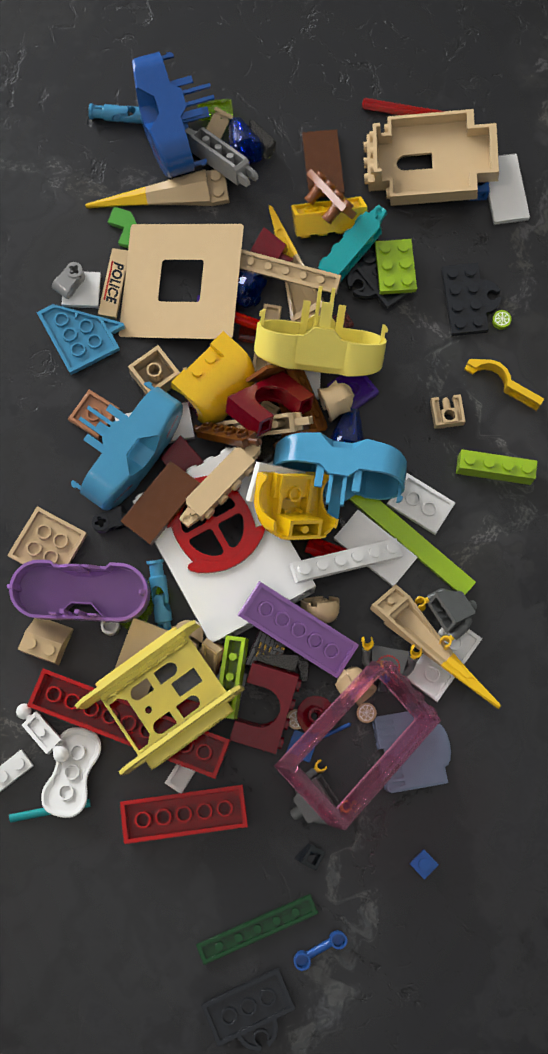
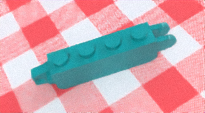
(354, 243)

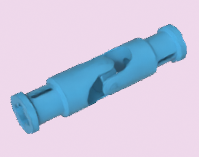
(115, 113)
(162, 609)

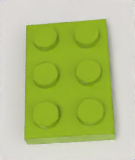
(395, 266)

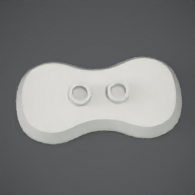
(67, 787)

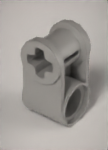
(69, 280)

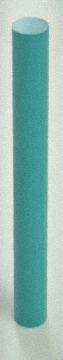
(35, 813)

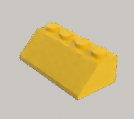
(309, 219)

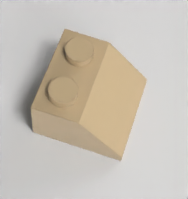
(46, 640)

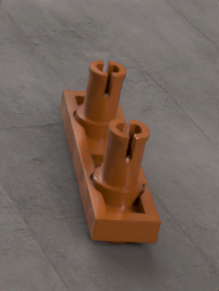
(326, 187)

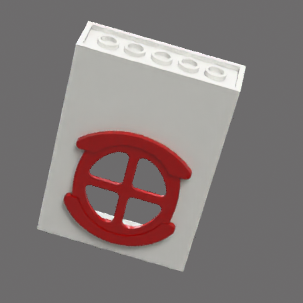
(222, 583)

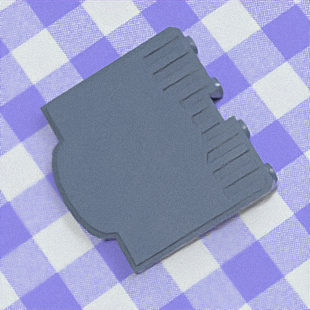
(425, 764)

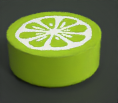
(501, 319)

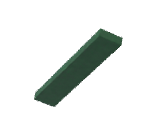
(257, 929)

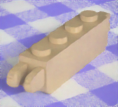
(281, 423)
(219, 484)

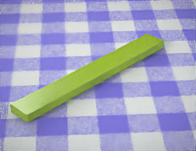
(414, 542)

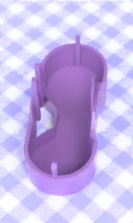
(50, 589)

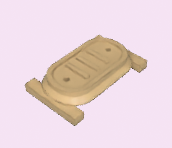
(216, 125)

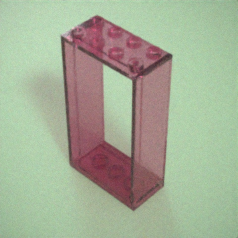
(367, 788)

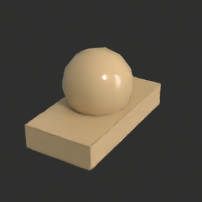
(212, 654)

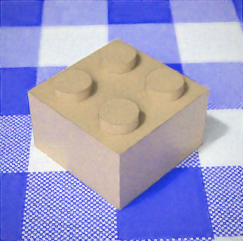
(154, 368)

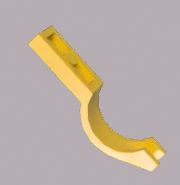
(510, 387)

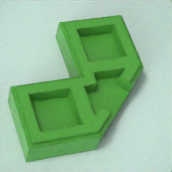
(124, 220)

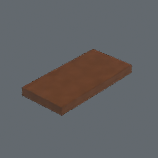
(323, 155)
(160, 503)

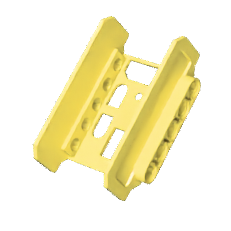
(170, 647)

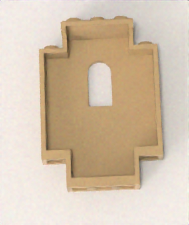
(459, 151)

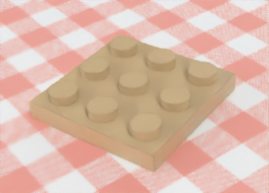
(47, 539)

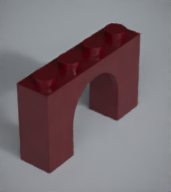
(279, 388)
(268, 735)

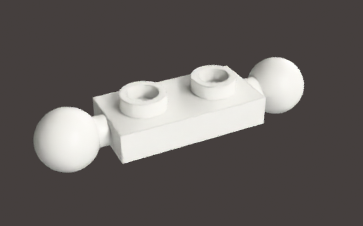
(42, 733)

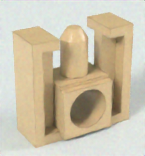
(457, 412)

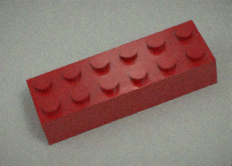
(183, 814)

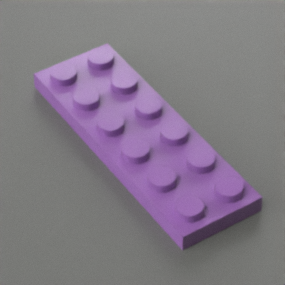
(298, 629)

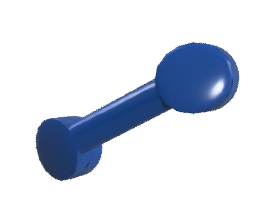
(302, 958)

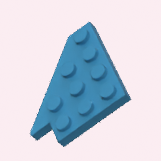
(80, 336)

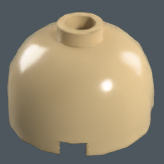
(322, 608)

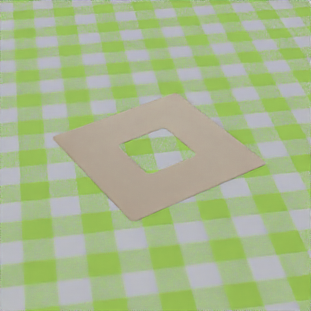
(215, 311)

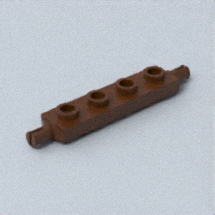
(227, 435)

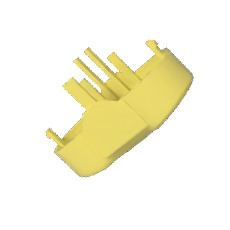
(320, 342)

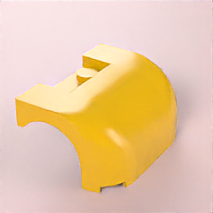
(214, 377)
(292, 506)

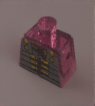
(264, 645)

